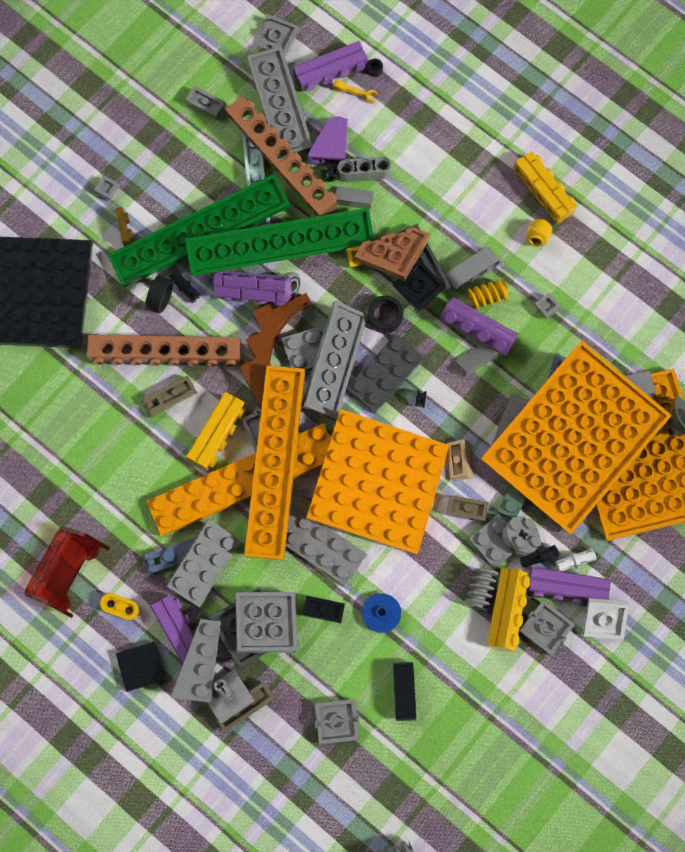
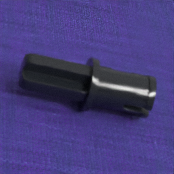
(184, 285)
(539, 556)

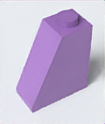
(331, 143)

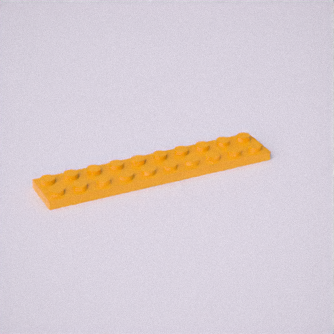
(274, 463)
(228, 485)

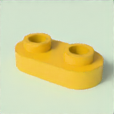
(120, 606)

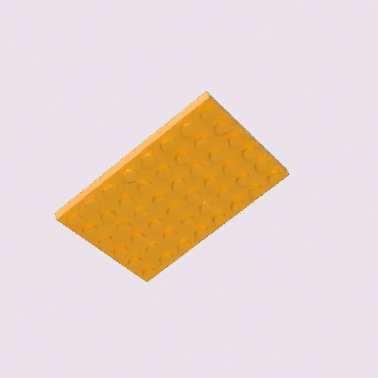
(576, 437)
(653, 486)

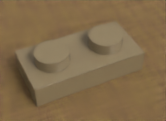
(467, 508)

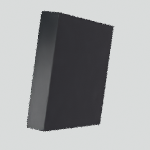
(419, 287)
(140, 666)

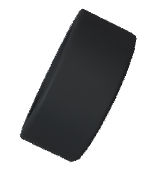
(159, 294)
(385, 300)

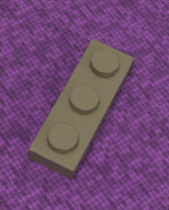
(262, 697)

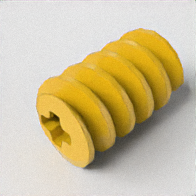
(488, 294)

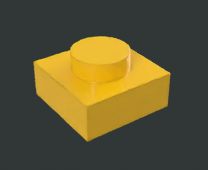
(350, 255)

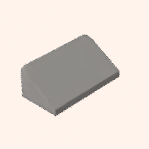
(354, 197)
(476, 358)

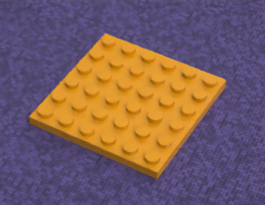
(377, 482)

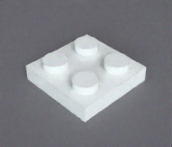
(606, 618)

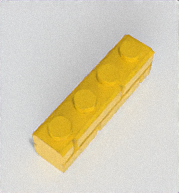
(544, 187)
(215, 432)
(508, 609)

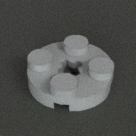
(527, 529)

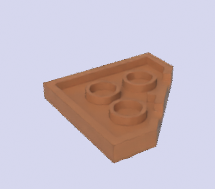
(394, 252)

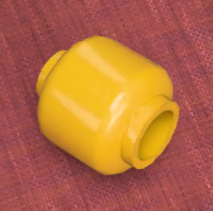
(539, 232)

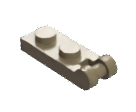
(169, 396)

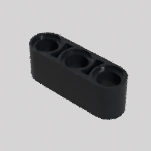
(404, 691)

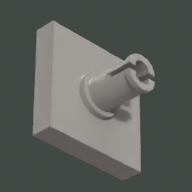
(229, 696)

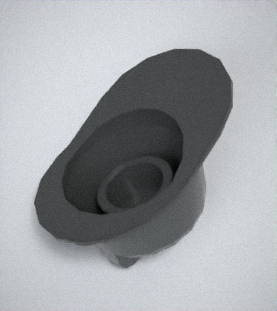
(676, 422)

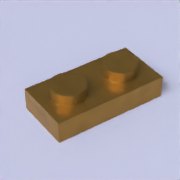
(123, 220)

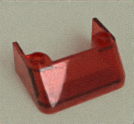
(60, 567)

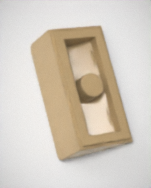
(460, 460)

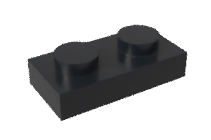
(323, 609)

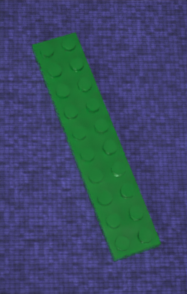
(278, 241)
(168, 243)

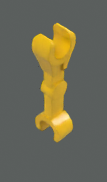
(340, 86)

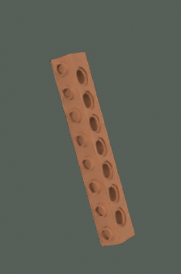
(243, 107)
(193, 344)

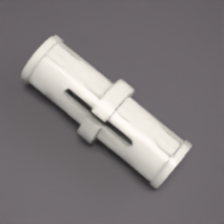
(575, 560)

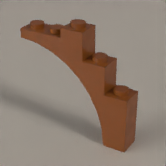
(261, 344)

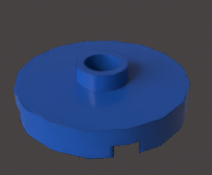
(379, 623)

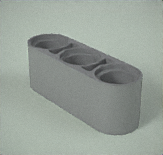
(370, 163)
(472, 268)
(513, 408)

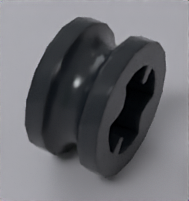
(374, 73)
(329, 174)
(420, 398)

